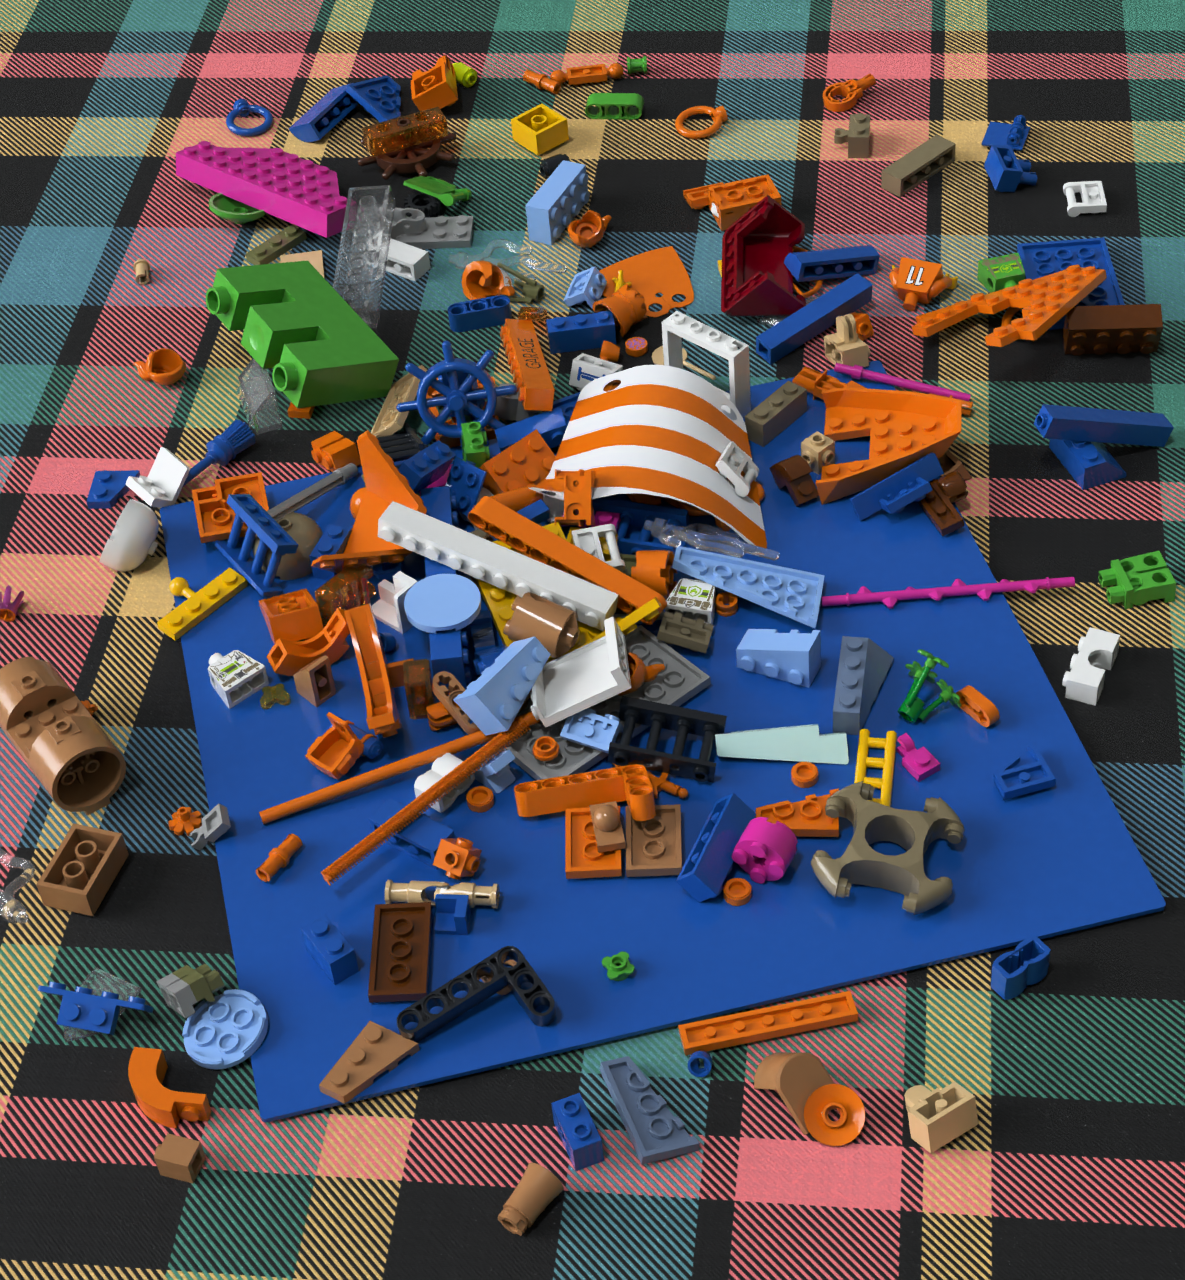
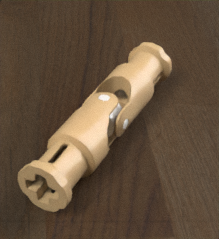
(415, 892)

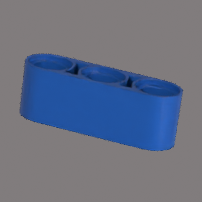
(479, 313)

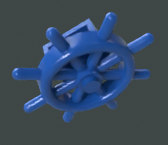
(459, 399)

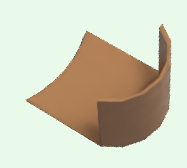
(794, 1078)

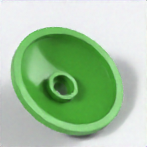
(233, 210)

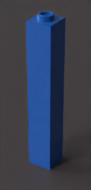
(813, 318)
(1103, 425)

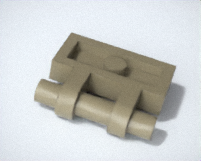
(685, 632)

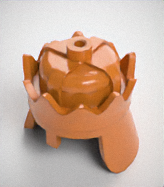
(626, 306)

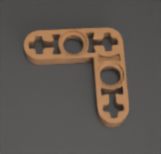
(455, 689)

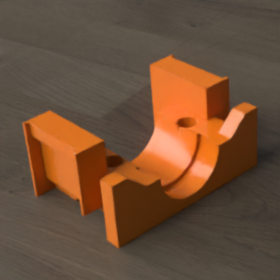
(577, 497)

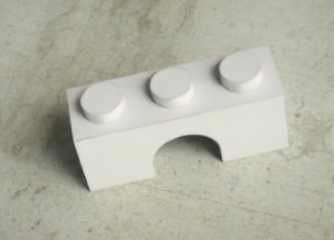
(1086, 678)

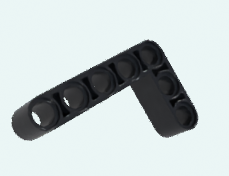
(477, 993)

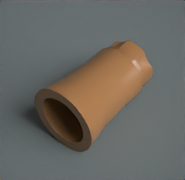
(529, 1198)

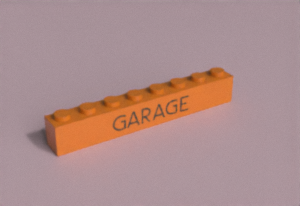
(527, 365)

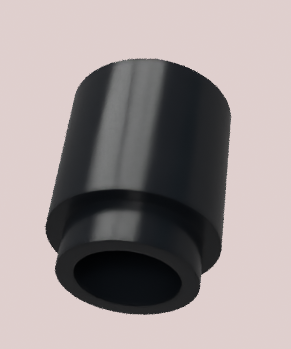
(550, 164)

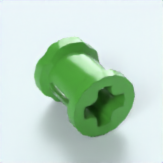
(637, 65)

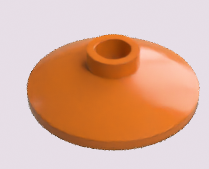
(850, 1109)

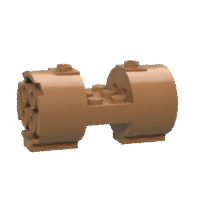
(58, 736)

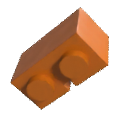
(335, 451)

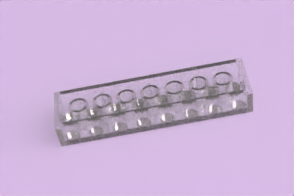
(365, 250)

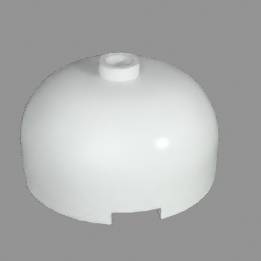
(131, 538)

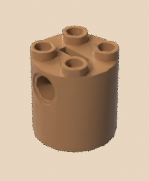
(546, 620)

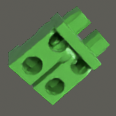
(1138, 580)

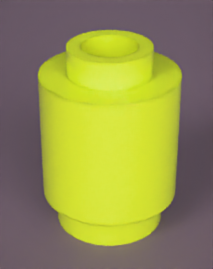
(464, 74)

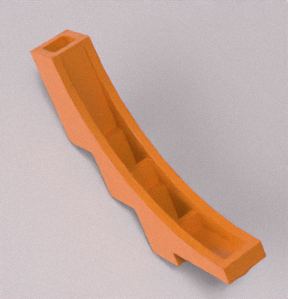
(376, 681)

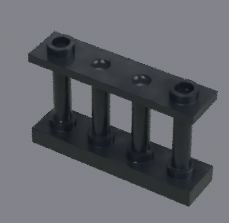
(400, 445)
(673, 718)

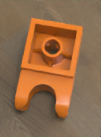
(436, 86)

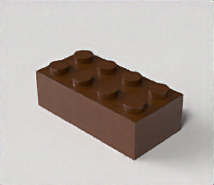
(1113, 329)

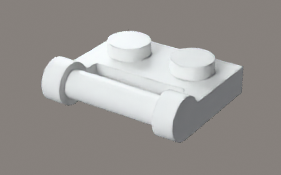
(1092, 197)
(732, 463)
(588, 540)

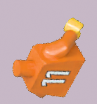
(919, 281)

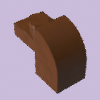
(795, 475)

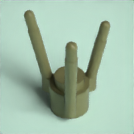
(531, 289)

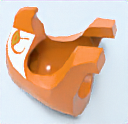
(485, 280)

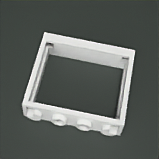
(683, 326)

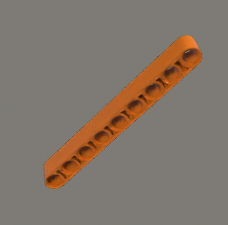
(558, 553)

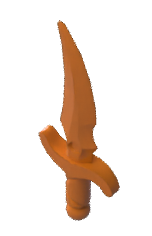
(662, 783)

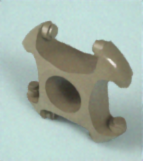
(880, 822)

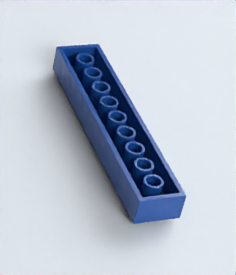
(448, 645)

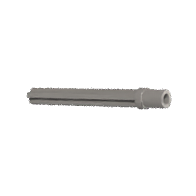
(337, 478)

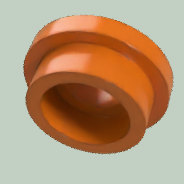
(545, 748)

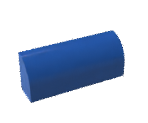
(324, 115)
(832, 263)

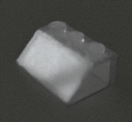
(259, 399)

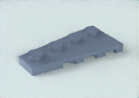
(644, 1114)

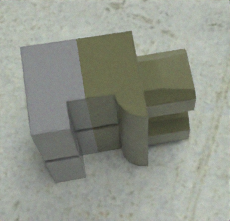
(188, 987)

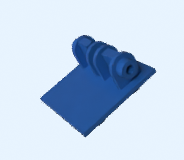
(1007, 134)
(465, 483)

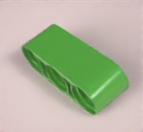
(624, 106)

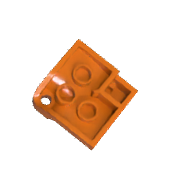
(212, 511)

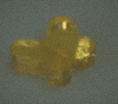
(274, 694)

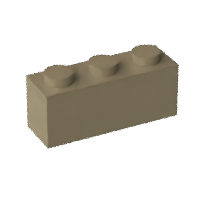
(776, 413)

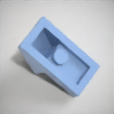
(496, 772)

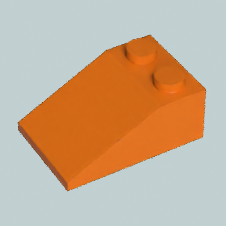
(292, 616)

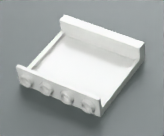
(582, 677)

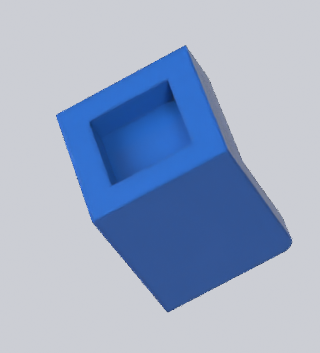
(452, 914)

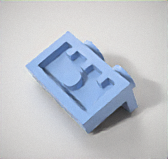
(586, 287)
(592, 729)

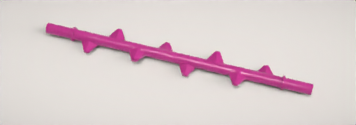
(958, 588)

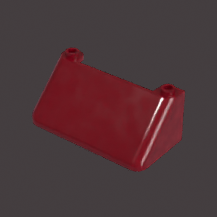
(753, 262)

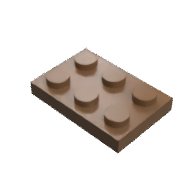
(654, 844)

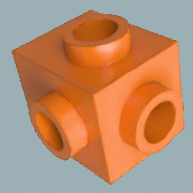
(457, 857)

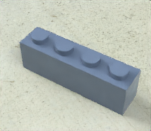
(859, 677)

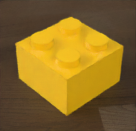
(539, 129)

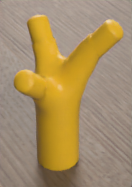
(619, 282)

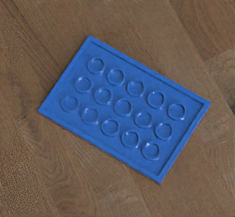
(1054, 256)

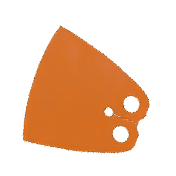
(651, 274)

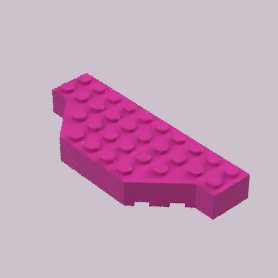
(269, 182)

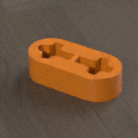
(978, 706)

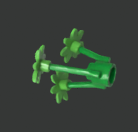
(912, 706)

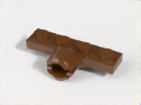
(939, 502)

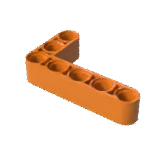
(580, 790)

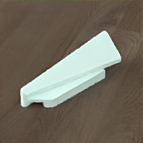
(786, 744)

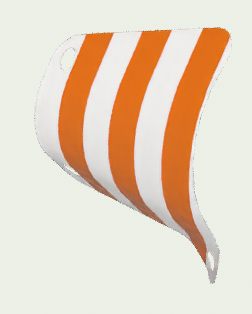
(661, 440)

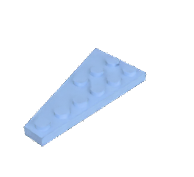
(774, 587)

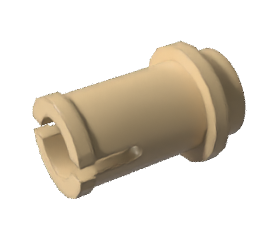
(142, 268)

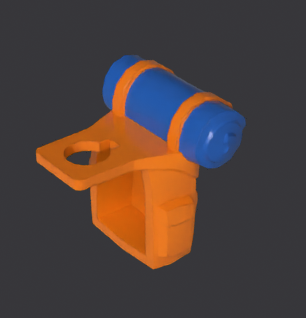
(341, 746)

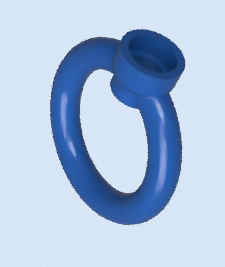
(242, 108)

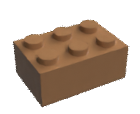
(82, 869)

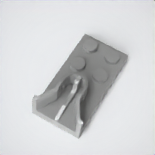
(431, 231)

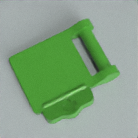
(440, 189)

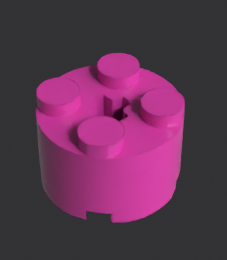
(765, 850)

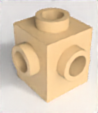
(818, 451)

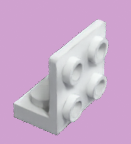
(163, 482)

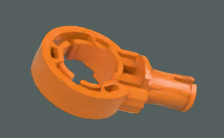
(850, 89)

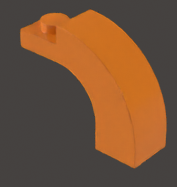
(290, 656)
(158, 1103)

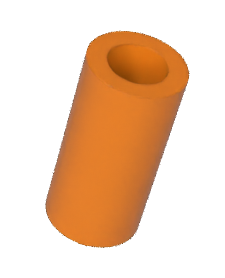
(518, 498)

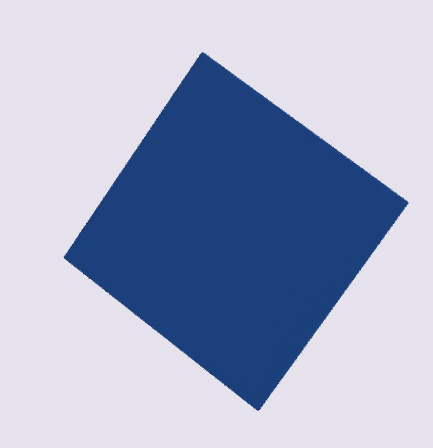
(1019, 873)

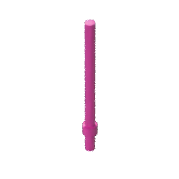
(859, 372)

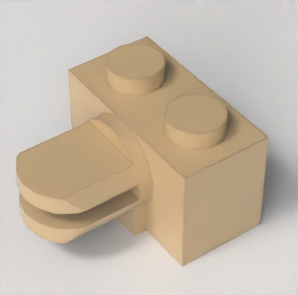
(845, 345)
(939, 1114)

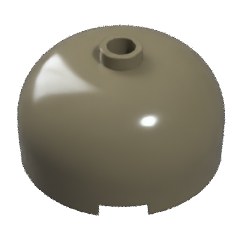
(306, 534)

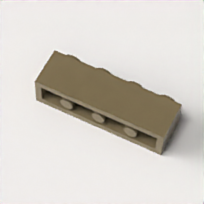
(918, 165)

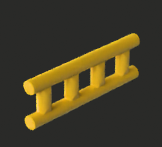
(886, 763)

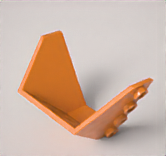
(382, 487)

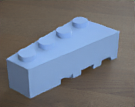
(503, 686)

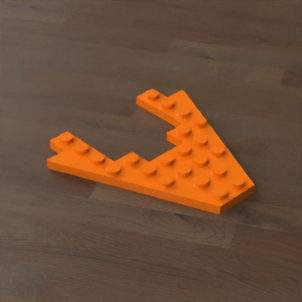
(1043, 301)

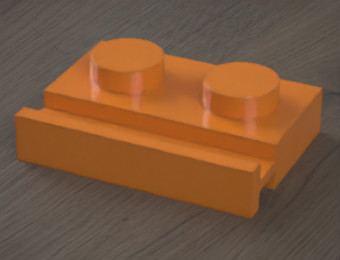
(698, 197)

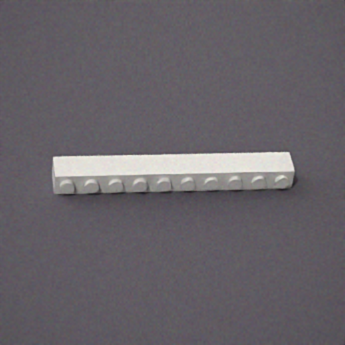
(495, 563)

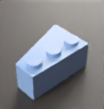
(782, 656)

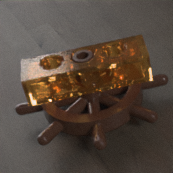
(406, 139)

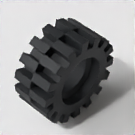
(426, 203)

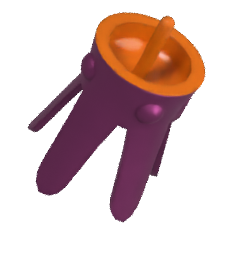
(7, 609)

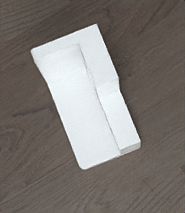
(390, 606)

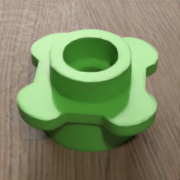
(620, 972)

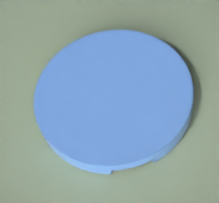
(442, 603)
(225, 1029)

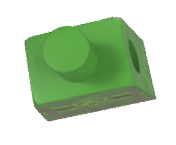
(1000, 272)

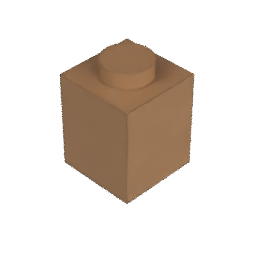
(179, 1158)

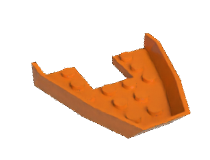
(900, 429)

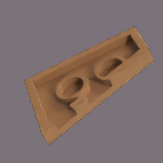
(365, 1059)

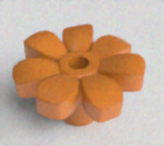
(185, 821)

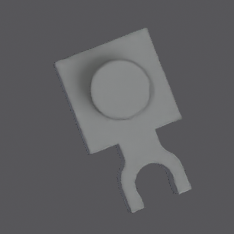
(213, 826)

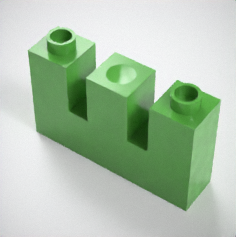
(303, 332)

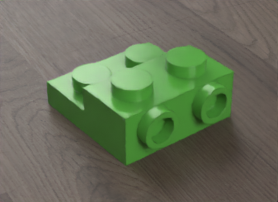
(473, 443)

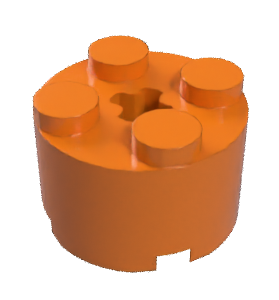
(655, 570)

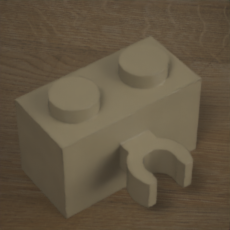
(857, 136)

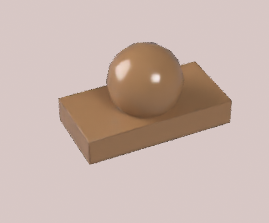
(607, 826)

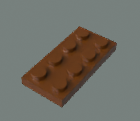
(400, 952)

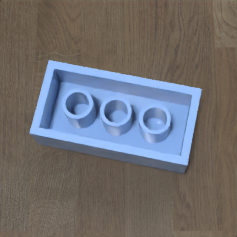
(557, 202)

